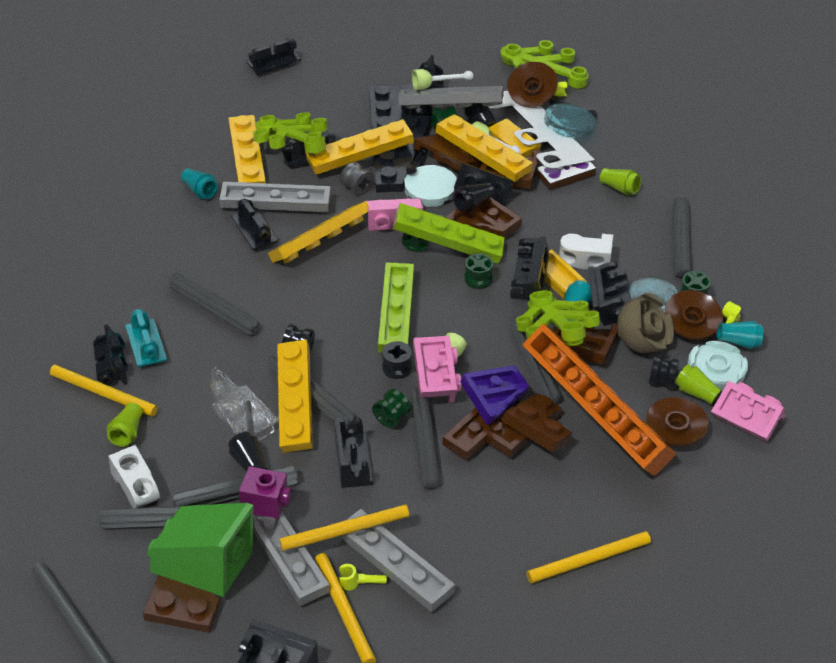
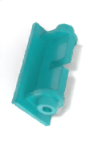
(145, 339)

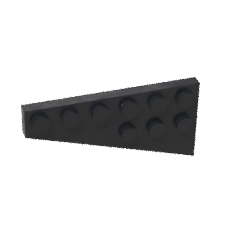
(384, 109)

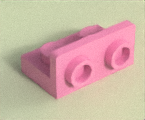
(382, 212)
(435, 367)
(748, 410)

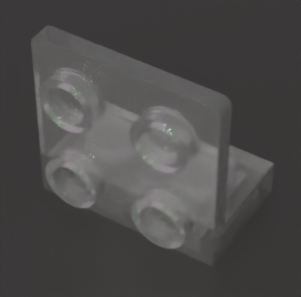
(241, 407)

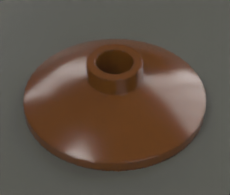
(528, 76)
(694, 306)
(677, 421)

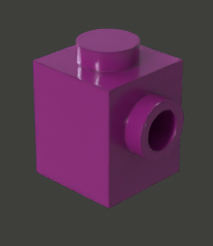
(266, 491)

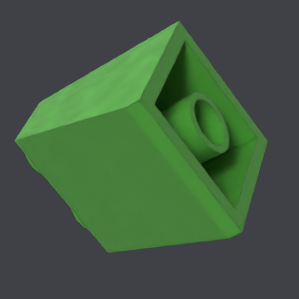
(204, 546)

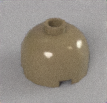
(645, 325)

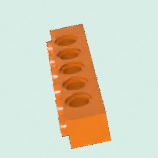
(599, 400)

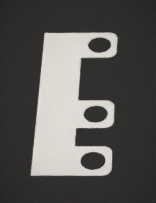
(565, 147)

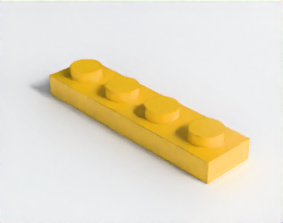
(360, 146)
(484, 147)
(246, 150)
(310, 238)
(294, 396)

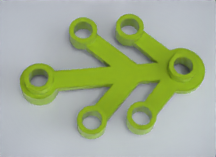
(515, 55)
(277, 130)
(544, 303)

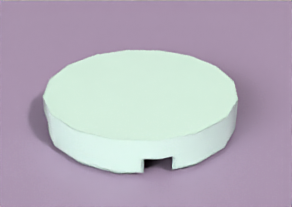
(431, 184)
(719, 362)

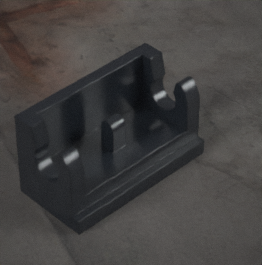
(530, 268)
(608, 291)
(352, 454)
(275, 645)

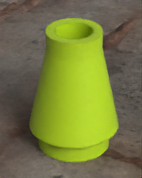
(622, 180)
(697, 384)
(125, 425)

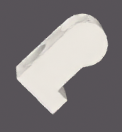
(584, 251)
(134, 477)

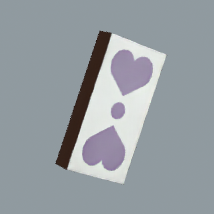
(565, 175)

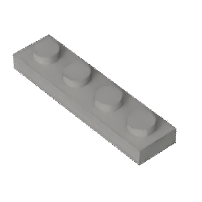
(455, 95)
(276, 196)
(401, 564)
(293, 565)

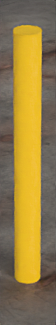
(102, 389)
(343, 527)
(588, 557)
(345, 610)

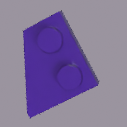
(494, 390)

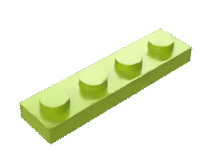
(448, 232)
(396, 304)

